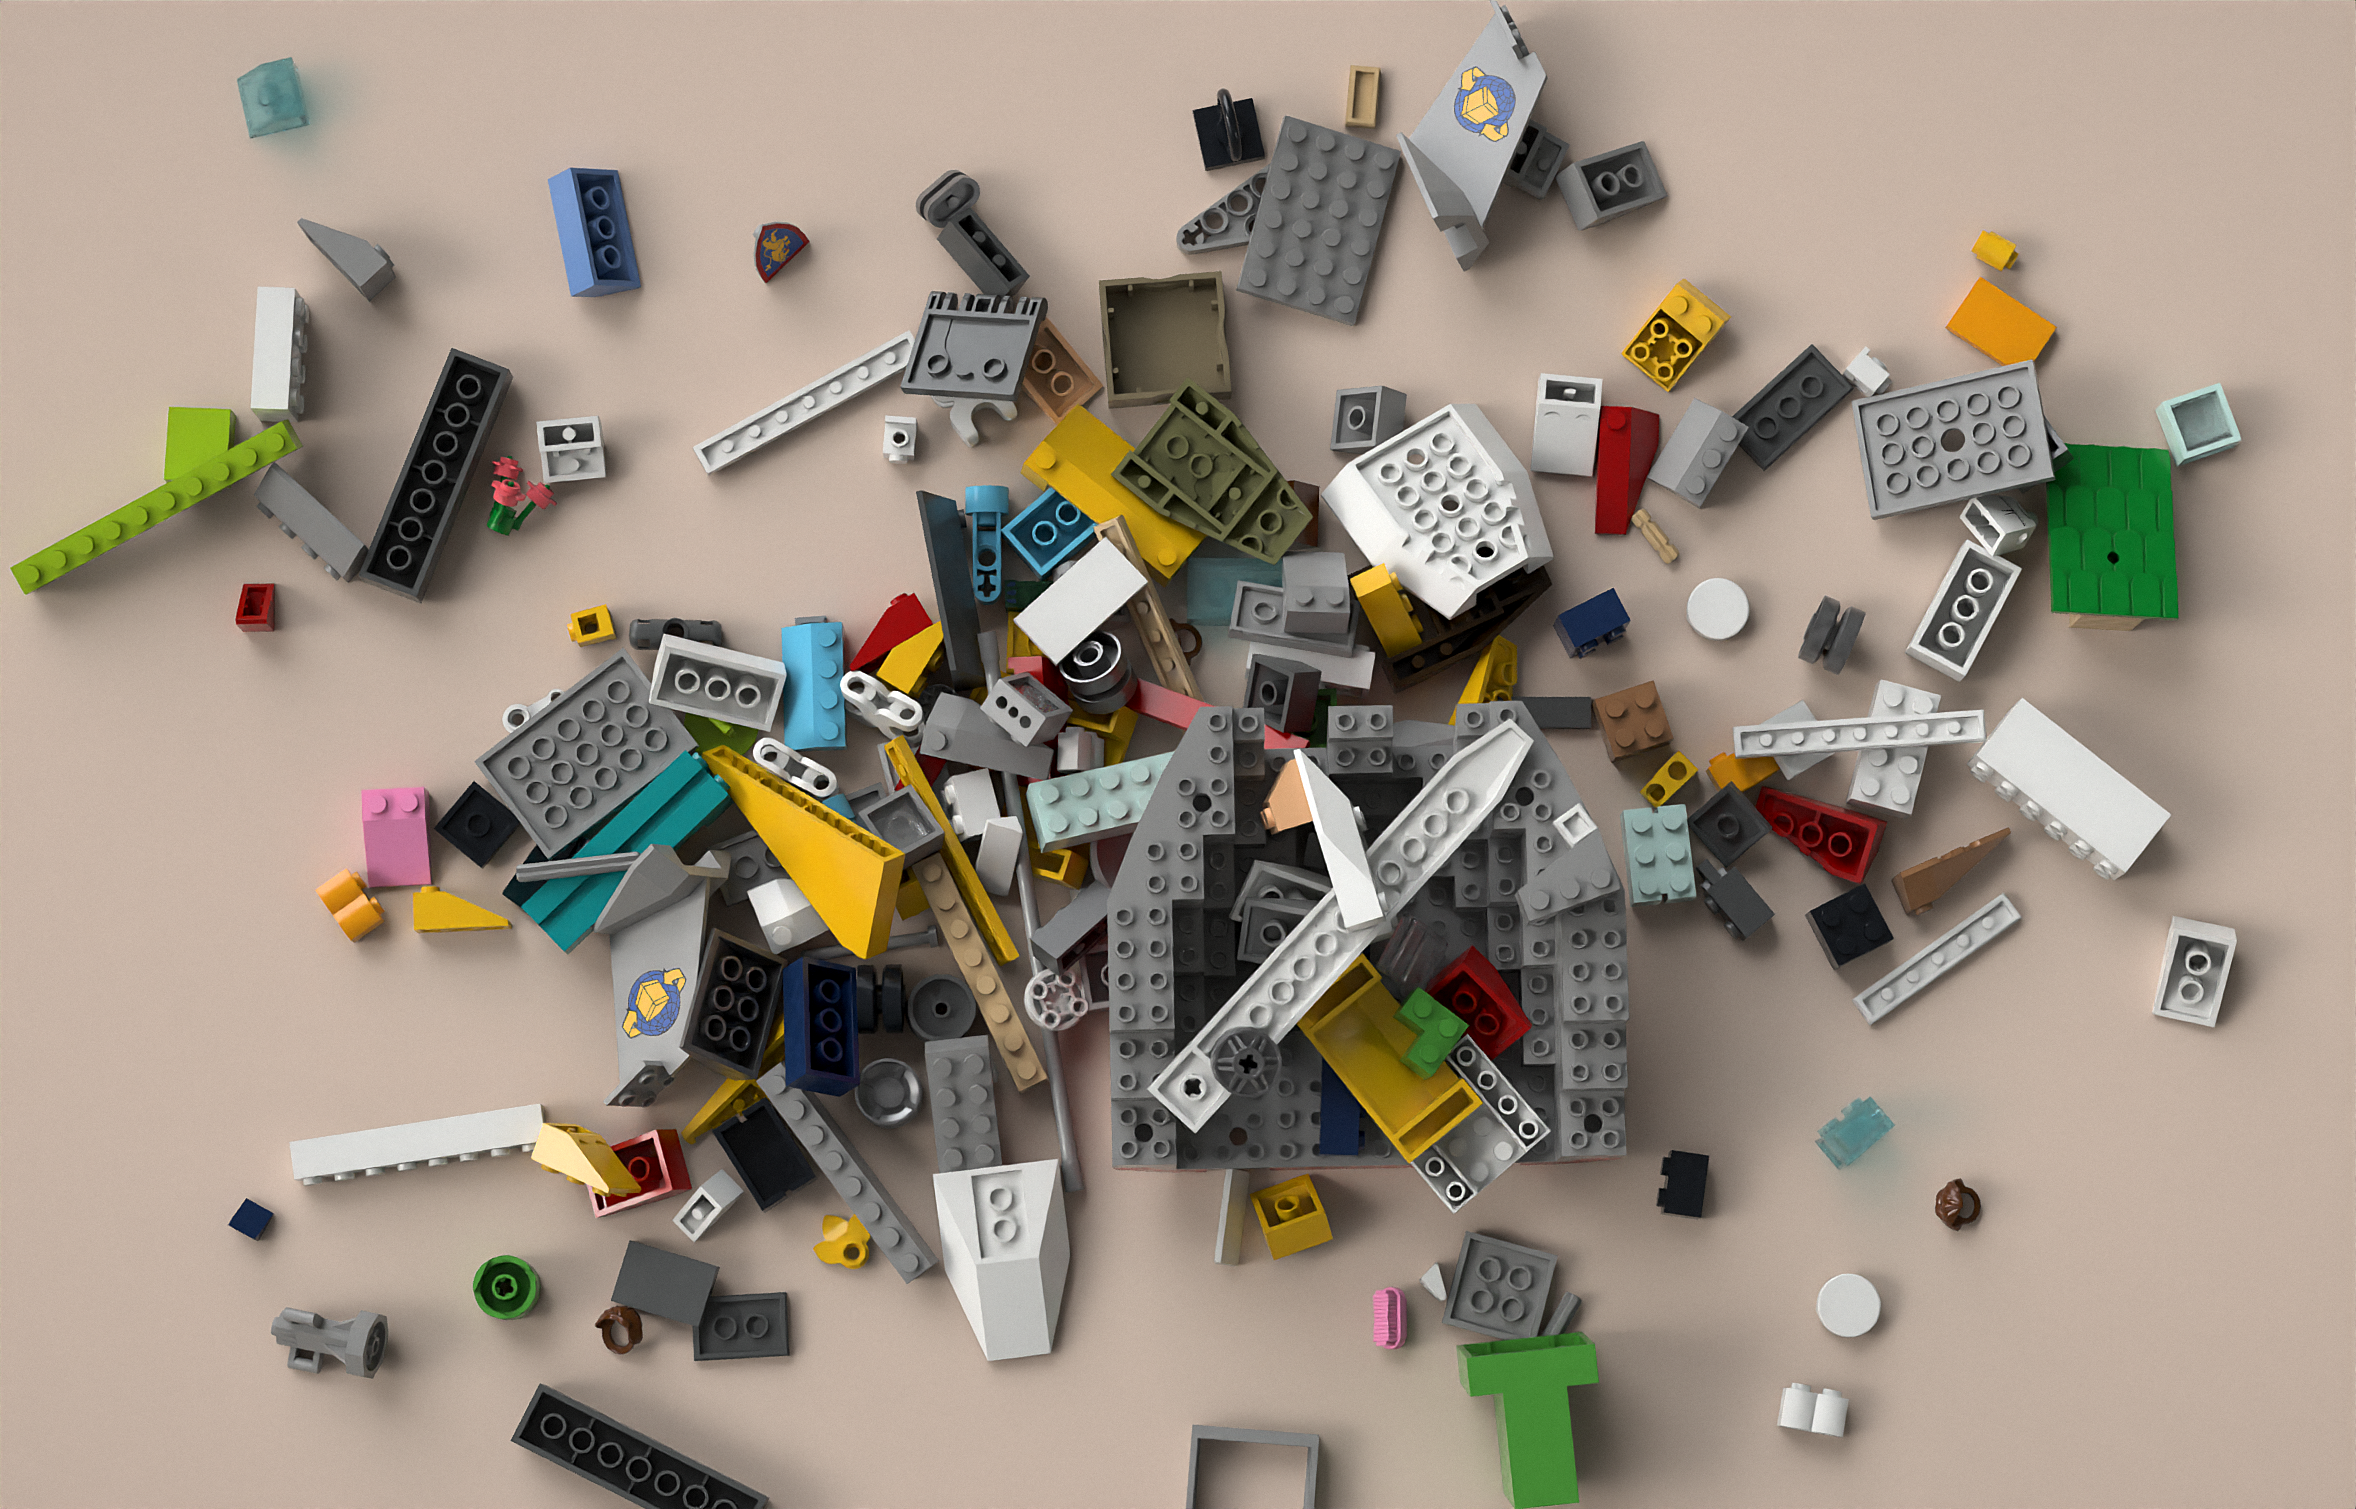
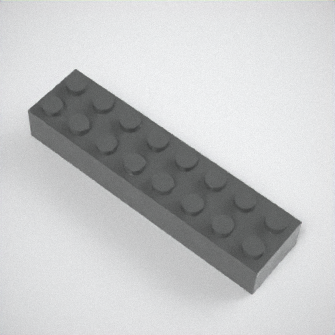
(436, 475)
(625, 1458)

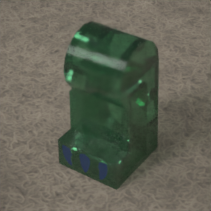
(1022, 593)

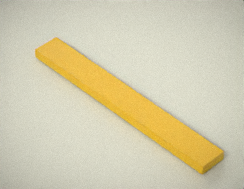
(954, 855)

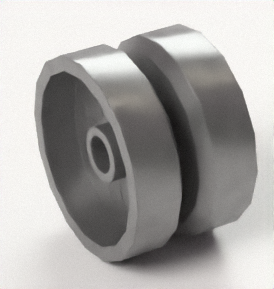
(1834, 636)

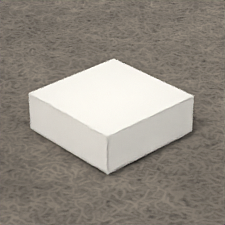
(1575, 825)

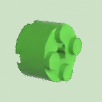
(490, 1295)

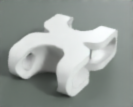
(965, 408)
(882, 708)
(796, 769)

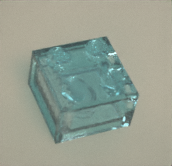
(1854, 1133)

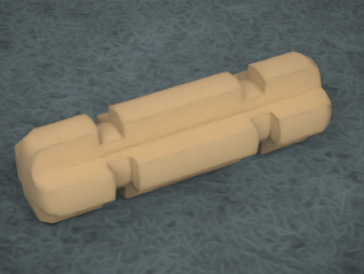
(1655, 536)

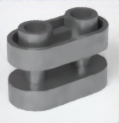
(947, 198)

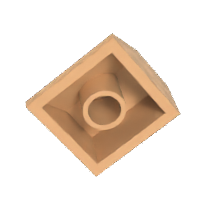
(1286, 801)

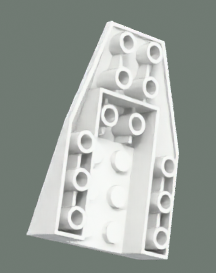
(1006, 1252)

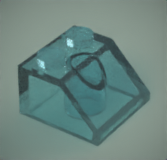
(273, 98)

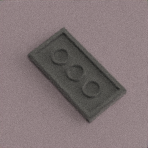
(1790, 406)

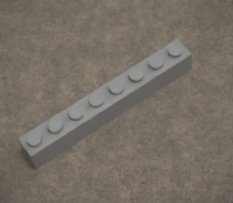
(849, 1175)

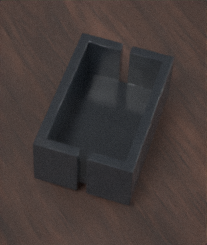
(765, 1155)

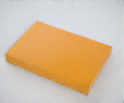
(2000, 325)

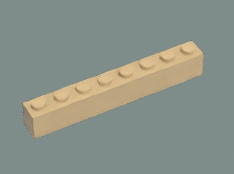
(979, 973)

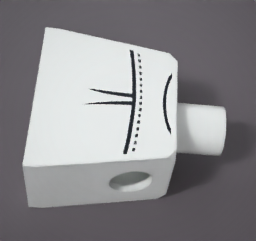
(1999, 523)

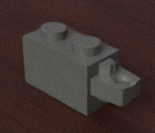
(1734, 900)

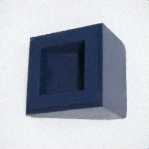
(251, 1219)

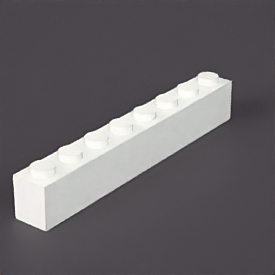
(416, 1143)

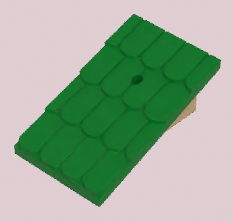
(2112, 537)

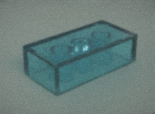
(1214, 585)

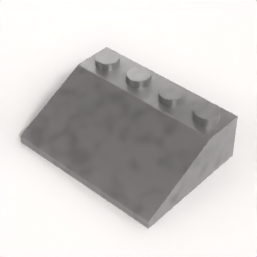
(733, 1006)

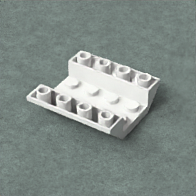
(1486, 1139)

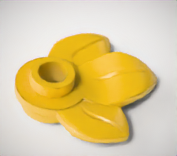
(840, 1238)

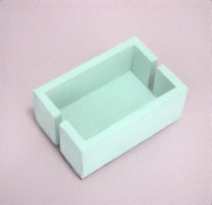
(1657, 855)

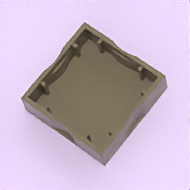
(1163, 334)

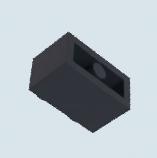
(1683, 1185)

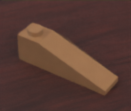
(1931, 879)

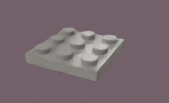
(1499, 1288)

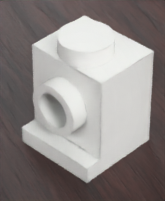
(1867, 374)
(900, 426)

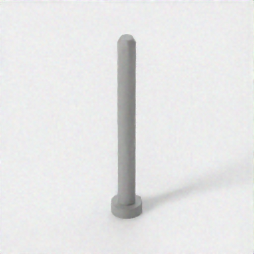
(894, 942)

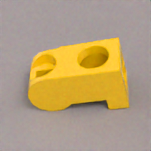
(1668, 779)

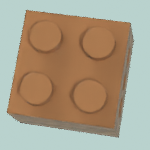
(1632, 721)

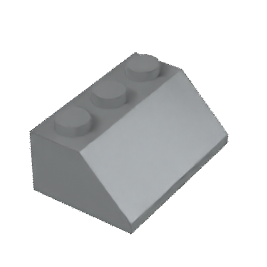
(1697, 452)

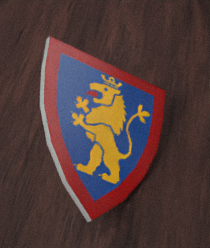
(775, 246)

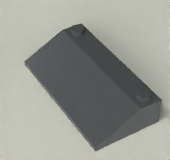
(953, 588)

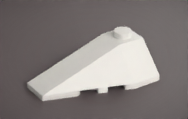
(785, 914)

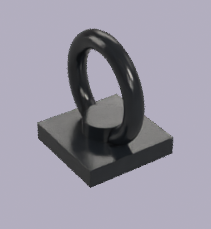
(1228, 132)

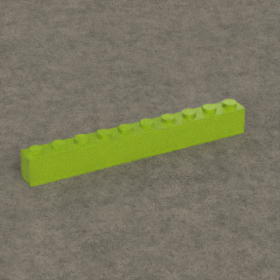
(156, 507)

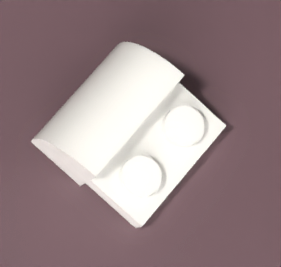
(571, 449)

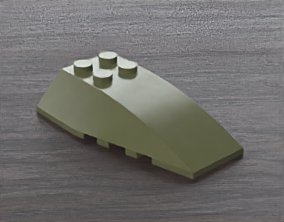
(1214, 477)

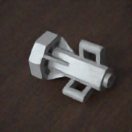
(355, 1342)

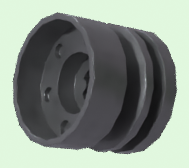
(1235, 1045)

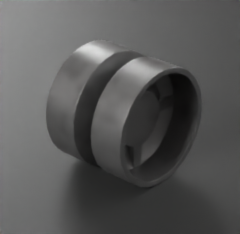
(1099, 674)
(889, 1093)

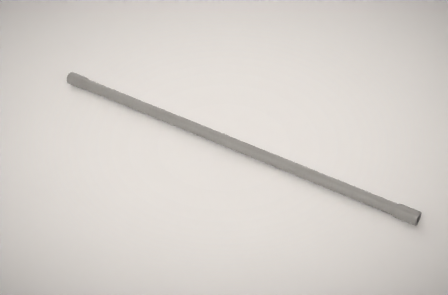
(1070, 1164)

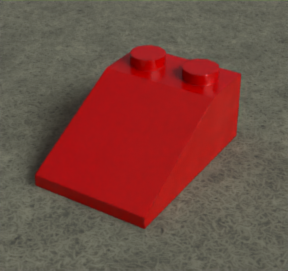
(896, 625)
(1482, 1000)
(656, 1166)

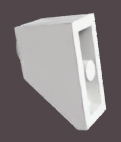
(707, 1205)

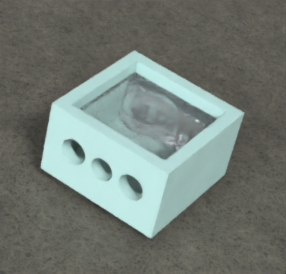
(2198, 424)

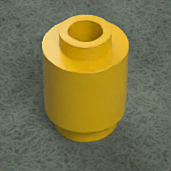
(1995, 250)

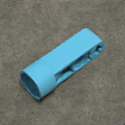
(987, 506)

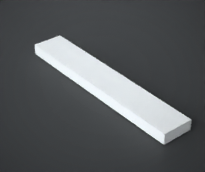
(1936, 959)

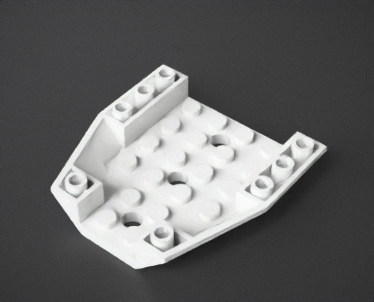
(1399, 515)

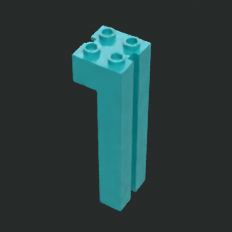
(662, 814)

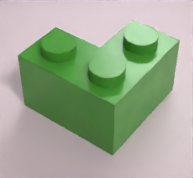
(1436, 1031)

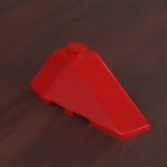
(1831, 835)

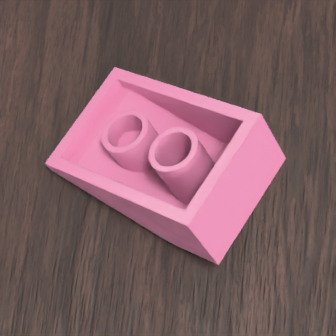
(397, 836)

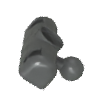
(692, 631)

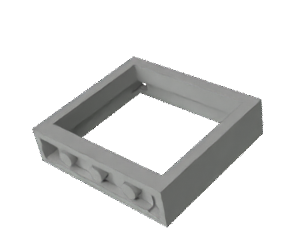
(1253, 1436)

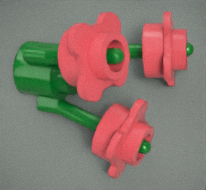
(508, 494)

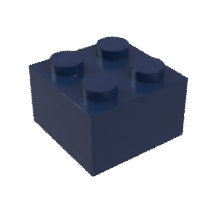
(1592, 623)

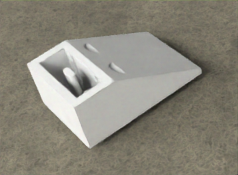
(1566, 424)

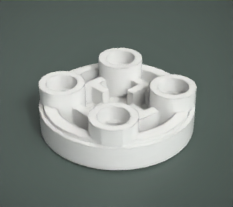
(1717, 609)
(1055, 1001)
(1848, 1305)

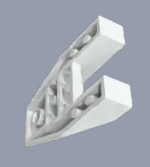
(1344, 847)

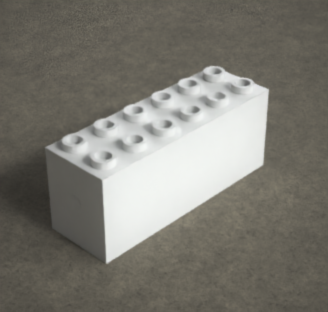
(2068, 790)

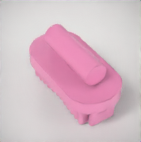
(1390, 1318)

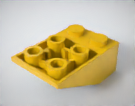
(1675, 334)
(912, 662)
(583, 1158)

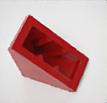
(256, 608)

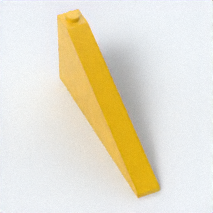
(833, 861)

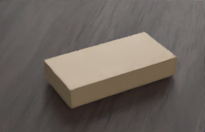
(1362, 97)

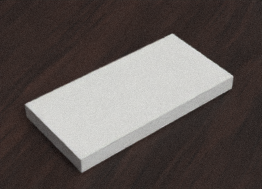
(1080, 601)

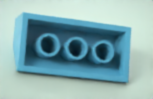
(812, 687)

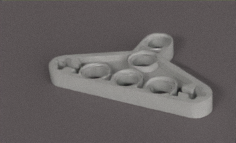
(1235, 224)

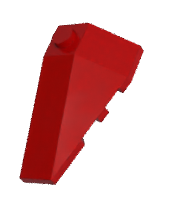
(1623, 458)

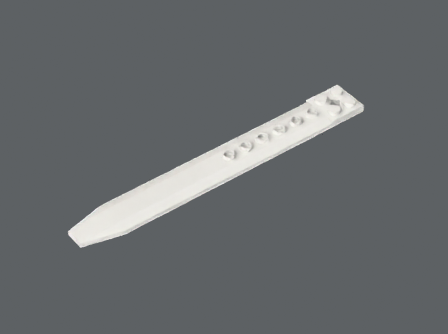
(1320, 944)

